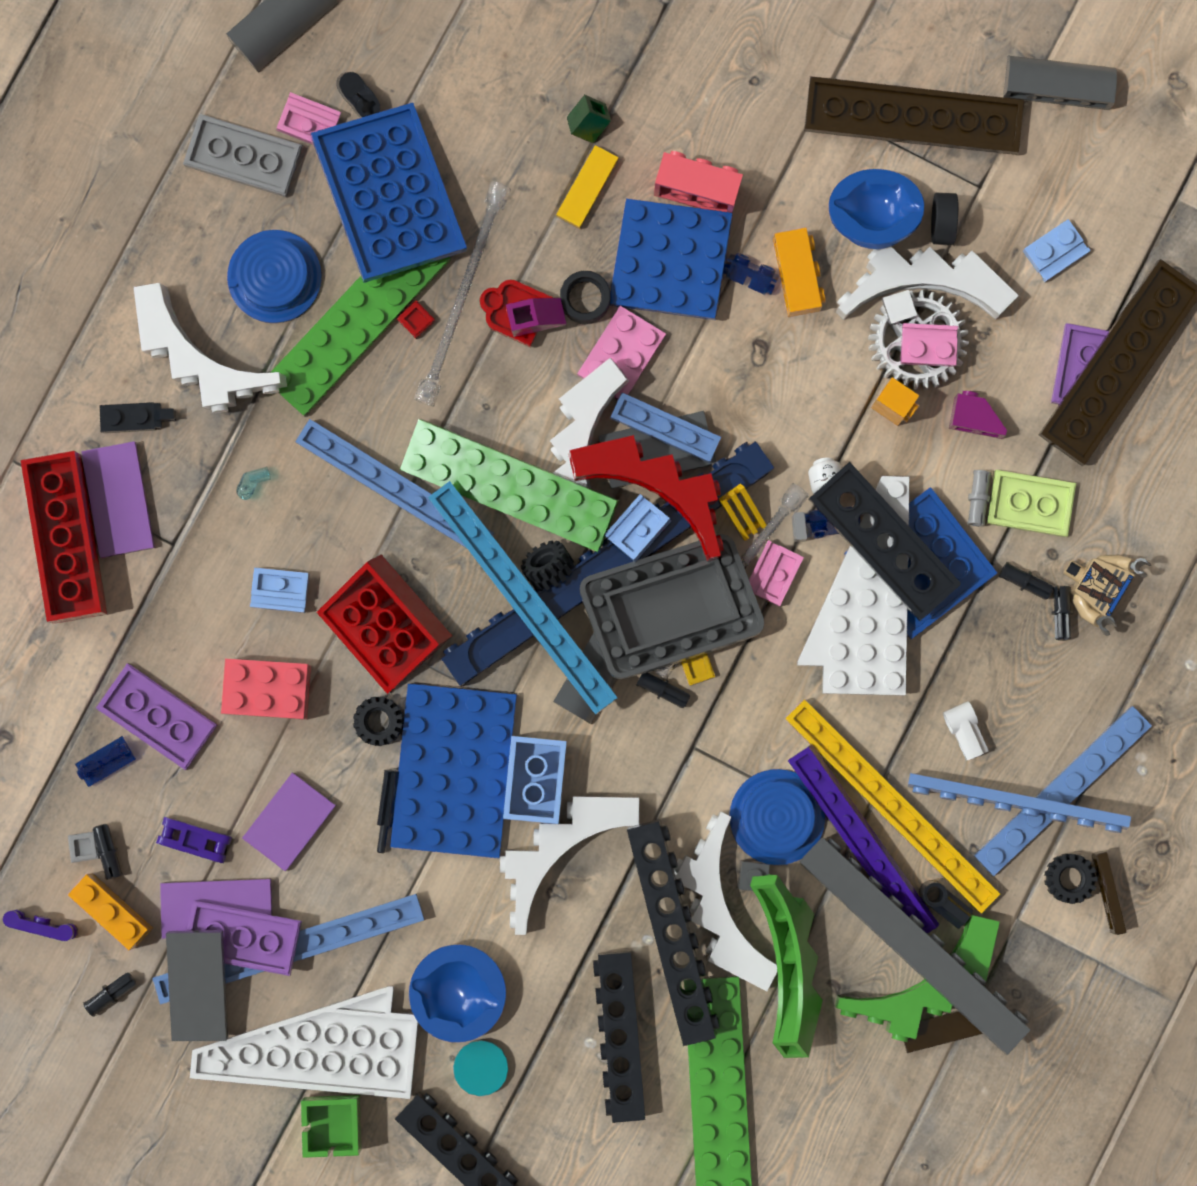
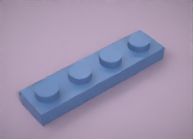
(665, 427)

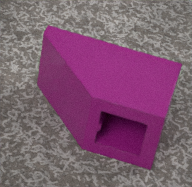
(535, 315)

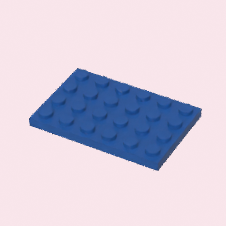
(388, 192)
(453, 770)

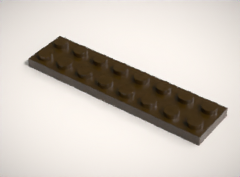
(914, 115)
(1120, 363)

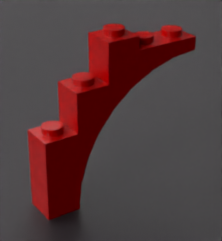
(621, 461)

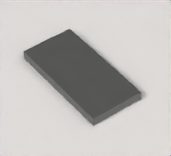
(654, 448)
(197, 985)

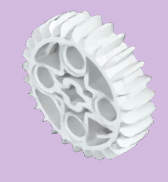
(893, 367)

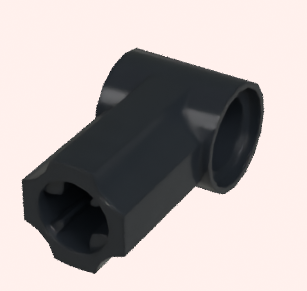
(946, 904)

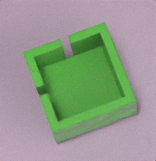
(333, 1123)

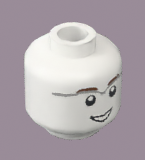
(822, 471)

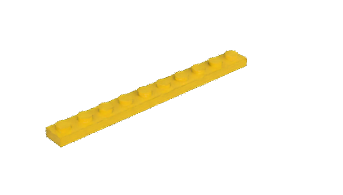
(892, 806)

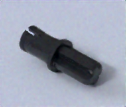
(1026, 581)
(1062, 613)
(663, 689)
(107, 851)
(109, 994)

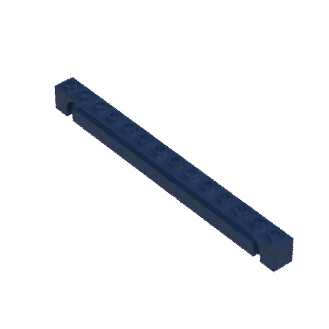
(510, 632)

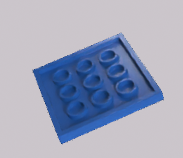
(671, 259)
(953, 547)

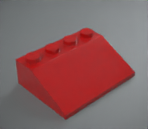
(384, 623)

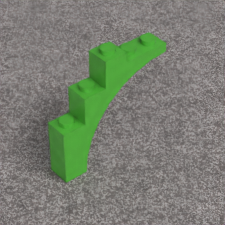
(796, 963)
(905, 1008)

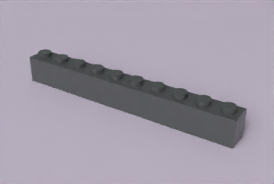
(914, 946)

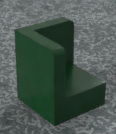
(588, 119)

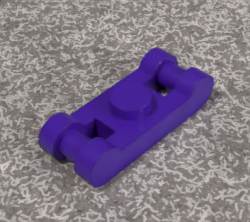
(193, 840)
(40, 926)

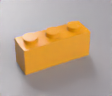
(798, 272)
(110, 911)

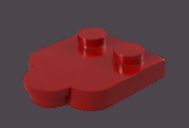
(494, 302)

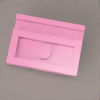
(304, 117)
(929, 345)
(774, 573)

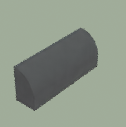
(275, 27)
(1060, 82)
(570, 698)

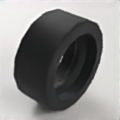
(944, 218)
(602, 285)

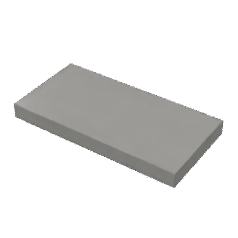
(242, 155)

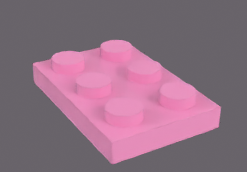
(628, 343)

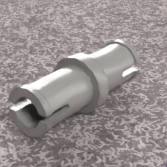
(979, 498)

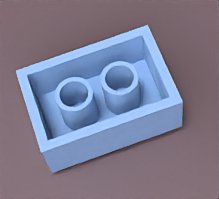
(535, 780)

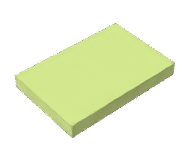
(1031, 503)

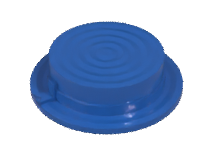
(876, 208)
(274, 276)
(776, 817)
(457, 993)

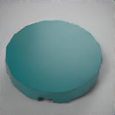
(480, 1068)

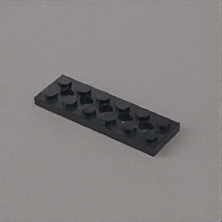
(903, 538)

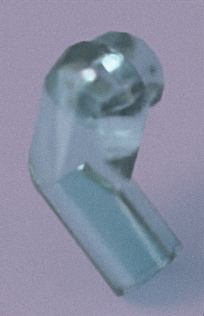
(250, 480)

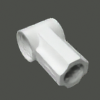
(963, 724)

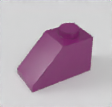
(975, 416)

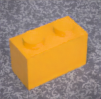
(896, 402)

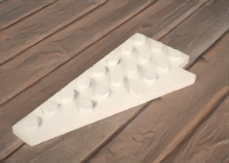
(862, 622)
(336, 1048)

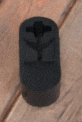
(351, 84)

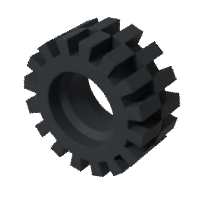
(547, 565)
(378, 704)
(1086, 884)

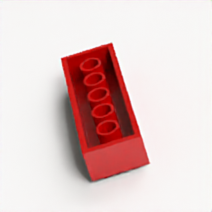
(63, 537)

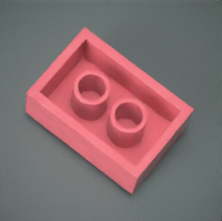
(697, 183)
(266, 689)

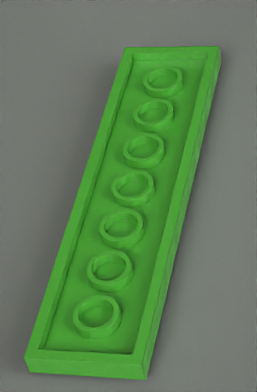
(348, 333)
(509, 485)
(720, 1091)

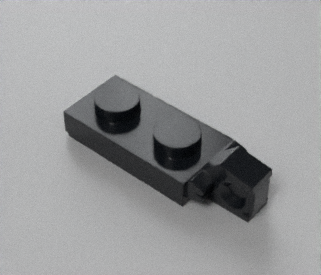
(134, 417)

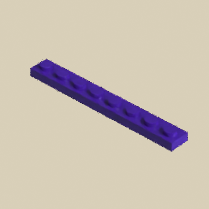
(859, 834)

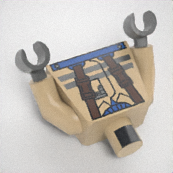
(1101, 586)

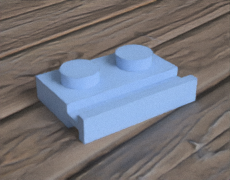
(1056, 250)
(637, 528)
(279, 590)

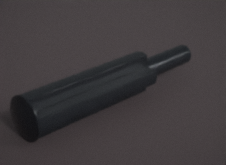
(386, 807)

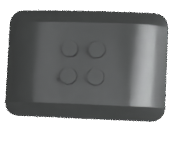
(670, 608)

